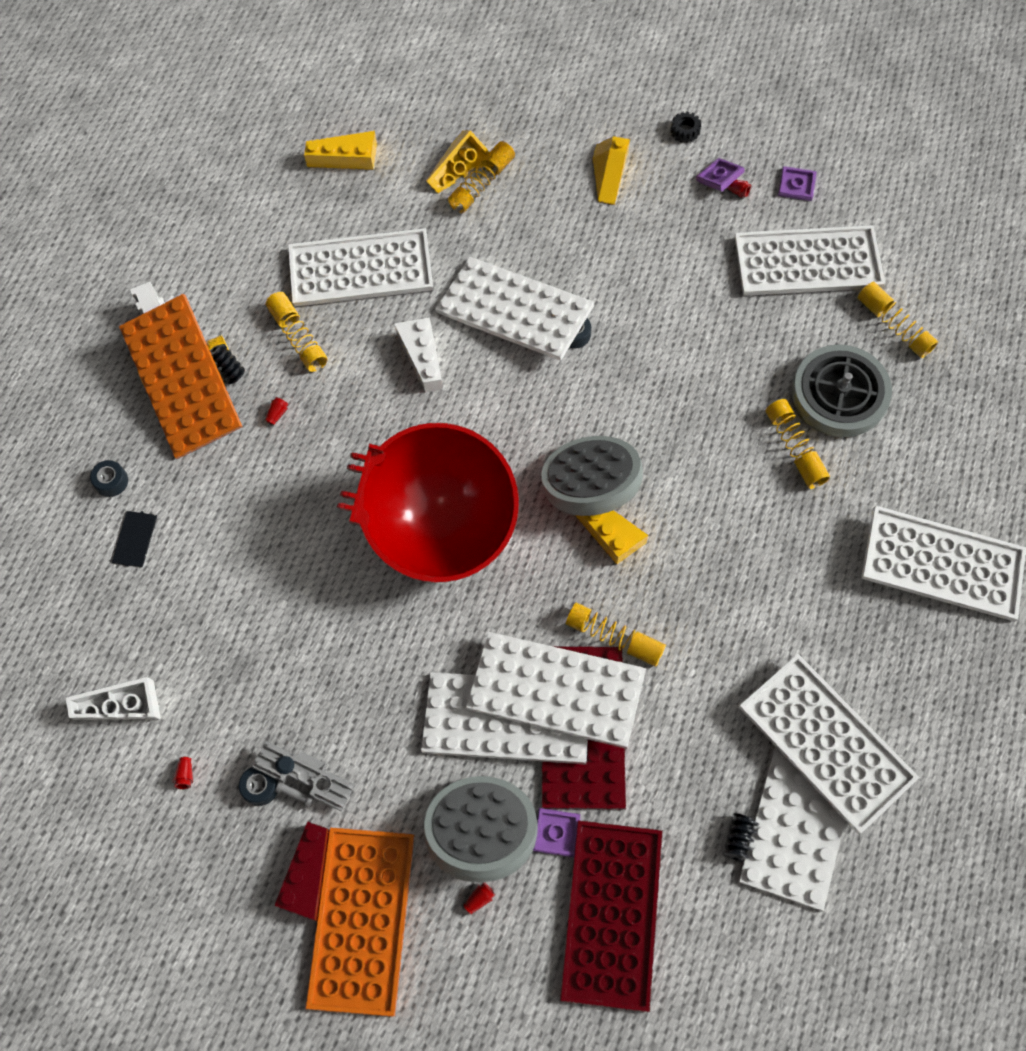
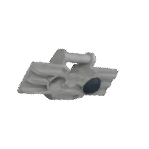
(305, 769)

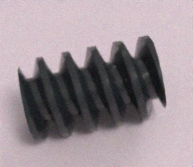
(227, 363)
(741, 832)

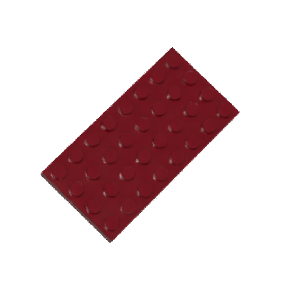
(600, 780)
(612, 916)

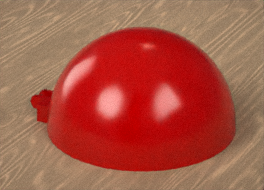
(435, 501)

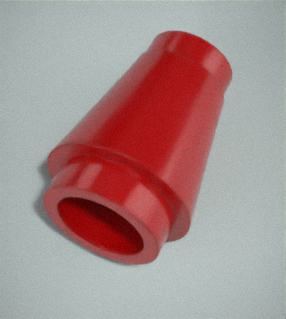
(740, 188)
(276, 410)
(183, 774)
(479, 898)

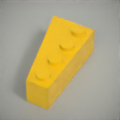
(342, 152)
(614, 534)

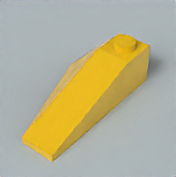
(459, 159)
(609, 164)

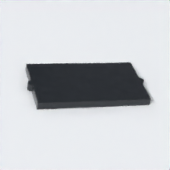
(134, 539)

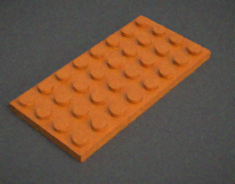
(180, 376)
(361, 922)

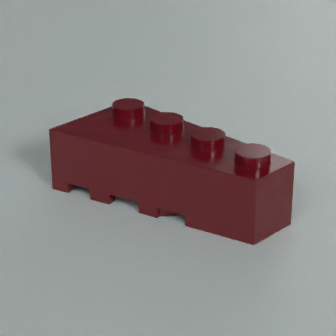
(304, 878)

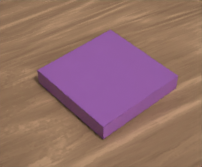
(720, 174)
(797, 183)
(556, 832)

